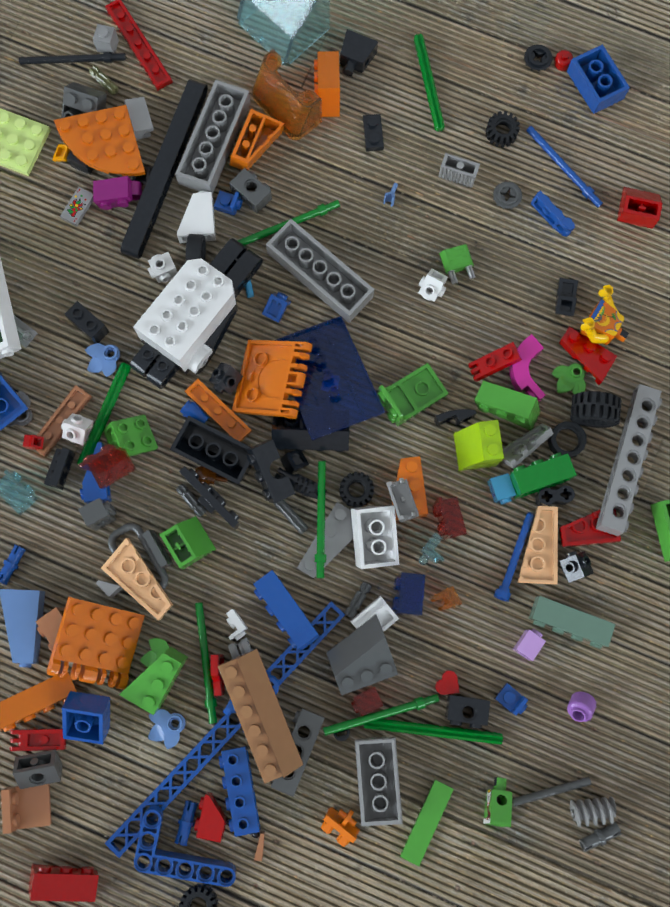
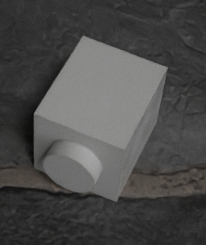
(105, 39)

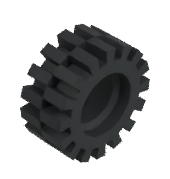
(506, 120)
(356, 478)
(201, 892)

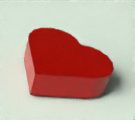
(448, 683)

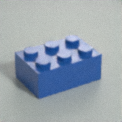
(598, 79)

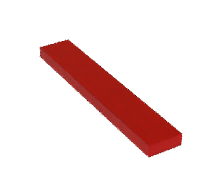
(139, 44)

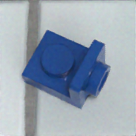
(228, 202)
(276, 306)
(511, 700)

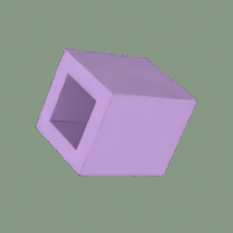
(529, 644)

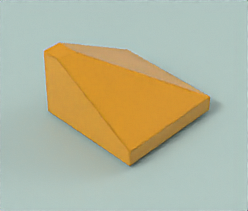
(61, 153)

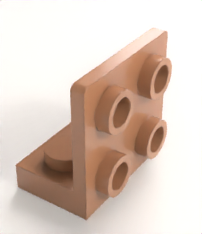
(25, 807)

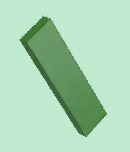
(426, 822)

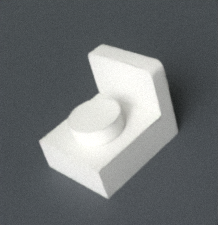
(235, 621)

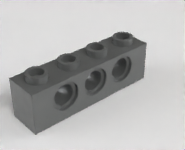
(314, 722)

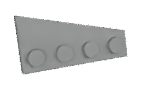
(337, 536)

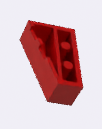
(63, 883)

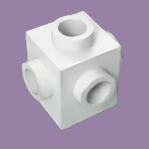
(162, 267)
(432, 285)
(76, 428)

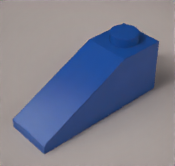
(91, 489)

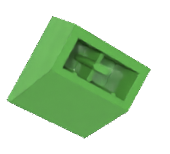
(187, 542)

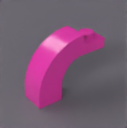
(519, 371)

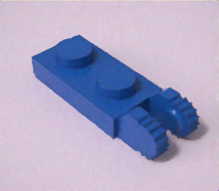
(552, 214)

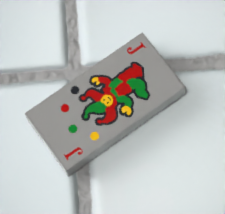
(77, 206)

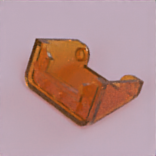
(279, 101)

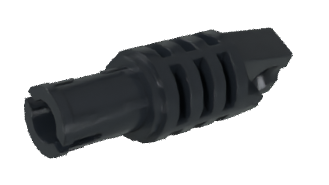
(301, 484)

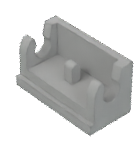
(139, 117)
(402, 500)

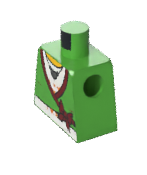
(494, 813)

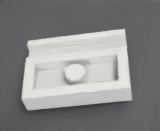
(381, 609)

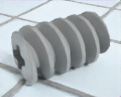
(593, 810)

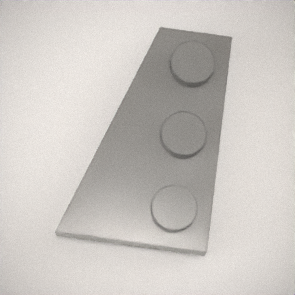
(523, 446)

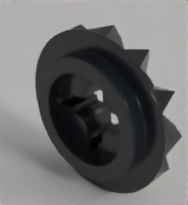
(538, 51)

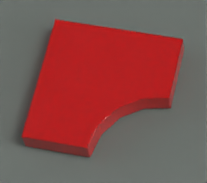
(218, 683)

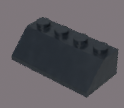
(294, 435)
(212, 450)

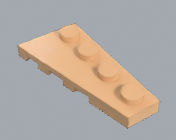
(541, 552)
(135, 577)

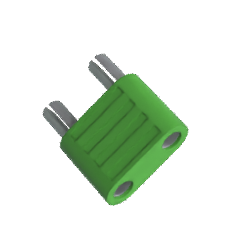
(457, 260)

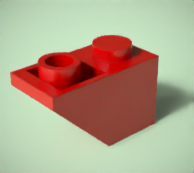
(212, 819)

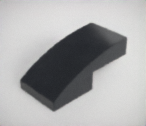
(566, 297)
(460, 416)

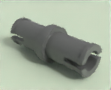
(600, 837)

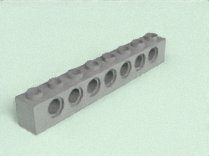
(607, 520)

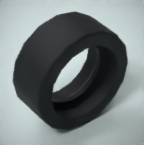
(195, 247)
(577, 429)

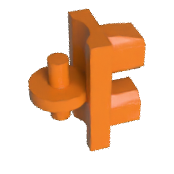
(342, 823)

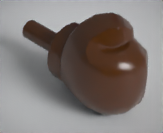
(208, 476)

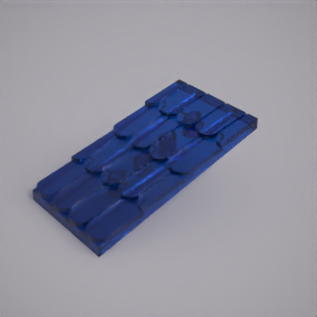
(336, 382)

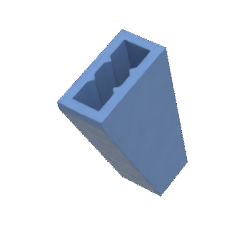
(20, 612)

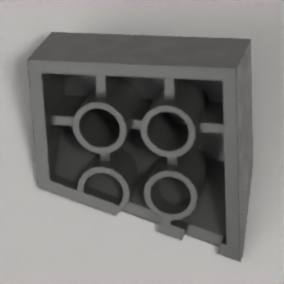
(362, 658)

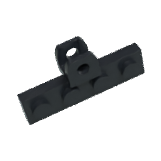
(210, 498)

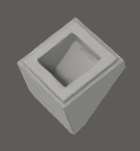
(109, 589)

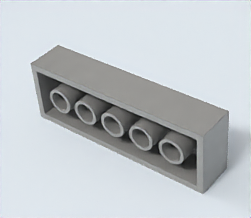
(213, 137)
(320, 270)

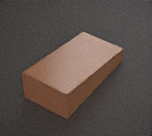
(259, 851)

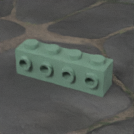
(571, 621)

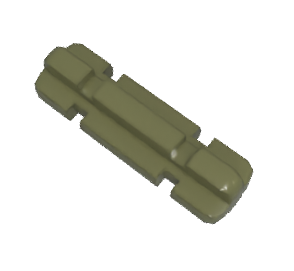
(103, 80)

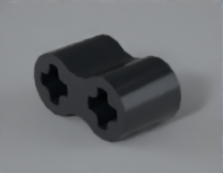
(554, 496)

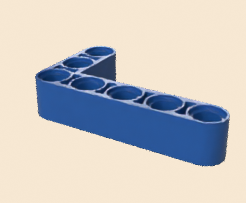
(176, 859)

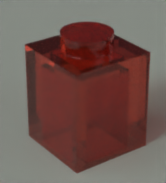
(367, 701)

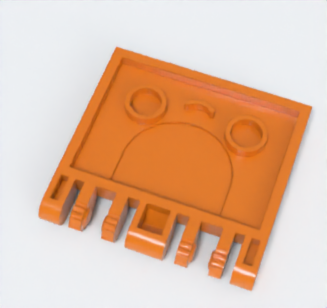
(268, 378)
(95, 639)

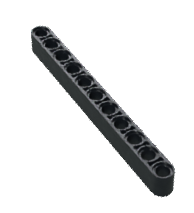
(164, 169)

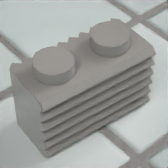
(458, 170)

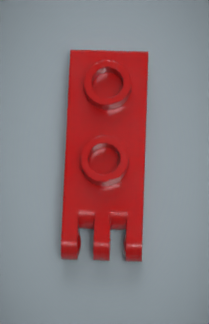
(495, 361)
(38, 739)

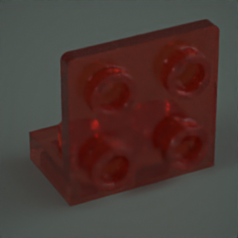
(108, 465)
(449, 518)

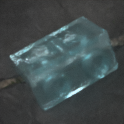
(15, 493)

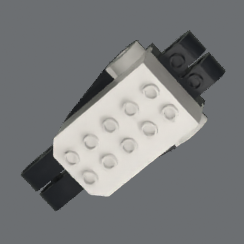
(192, 314)

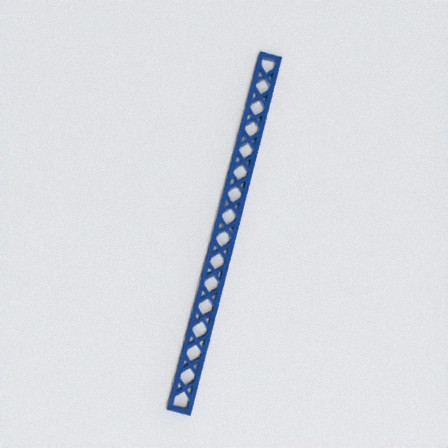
(170, 787)

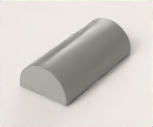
(378, 781)

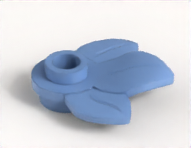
(100, 359)
(164, 728)

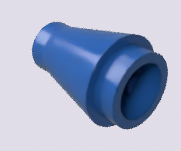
(193, 410)

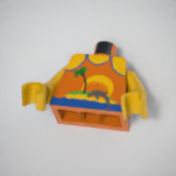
(604, 320)

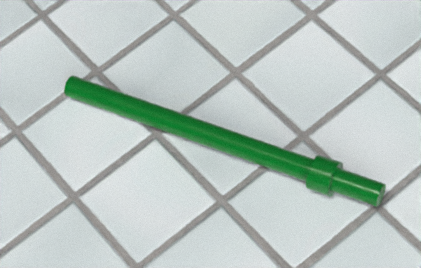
(320, 210)
(320, 557)
(210, 701)
(418, 704)

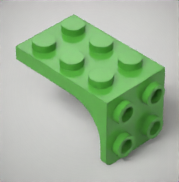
(411, 394)

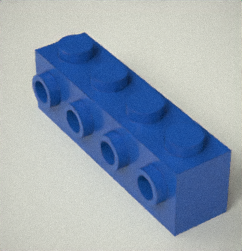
(286, 611)
(240, 790)

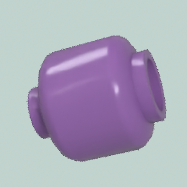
(581, 706)

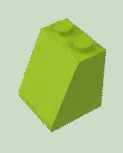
(479, 446)

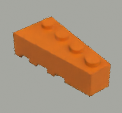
(34, 700)

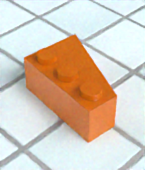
(328, 79)
(411, 469)

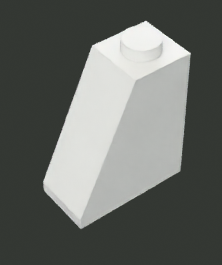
(198, 218)

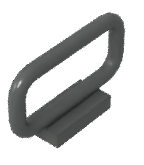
(152, 546)

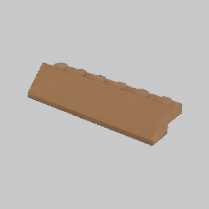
(260, 716)

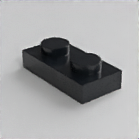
(373, 132)

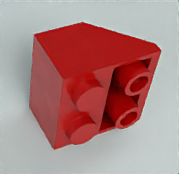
(639, 207)

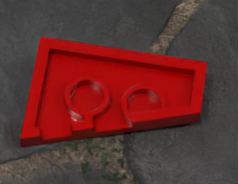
(591, 355)
(584, 532)

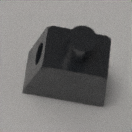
(357, 52)

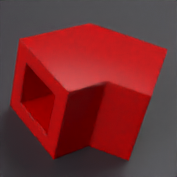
(33, 442)

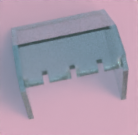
(285, 24)

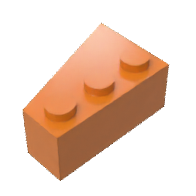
(255, 138)

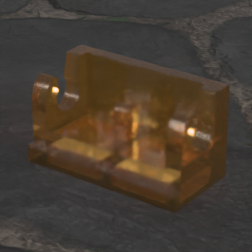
(449, 598)

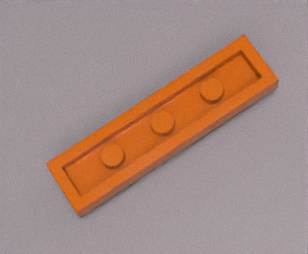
(218, 411)

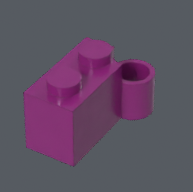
(116, 192)

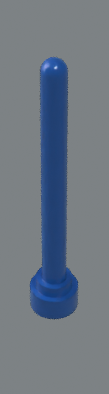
(503, 592)

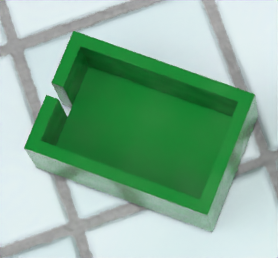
(542, 475)

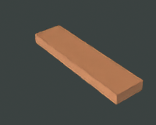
(52, 431)

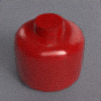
(563, 60)

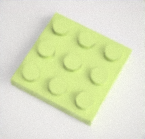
(20, 141)

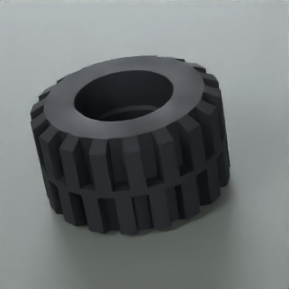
(596, 409)

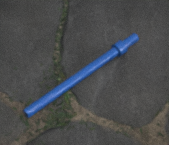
(587, 192)

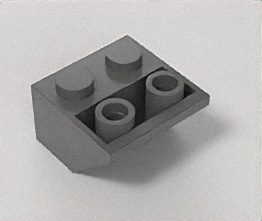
(82, 99)

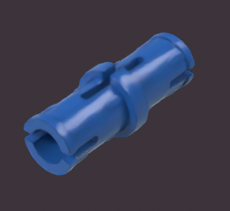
(11, 564)
(186, 823)

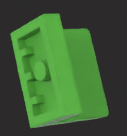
(131, 434)

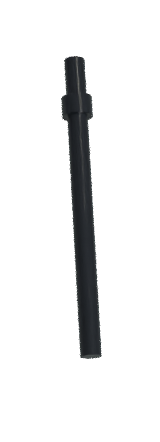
(107, 57)

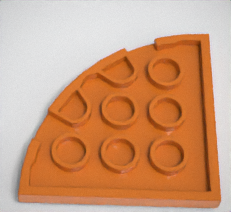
(103, 140)

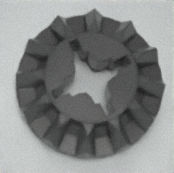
(514, 192)

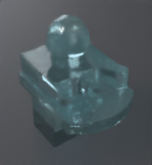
(429, 552)

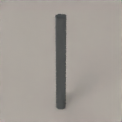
(551, 791)

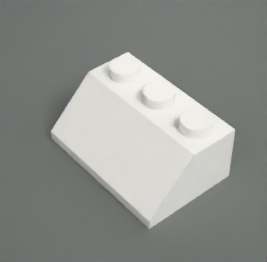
(375, 536)

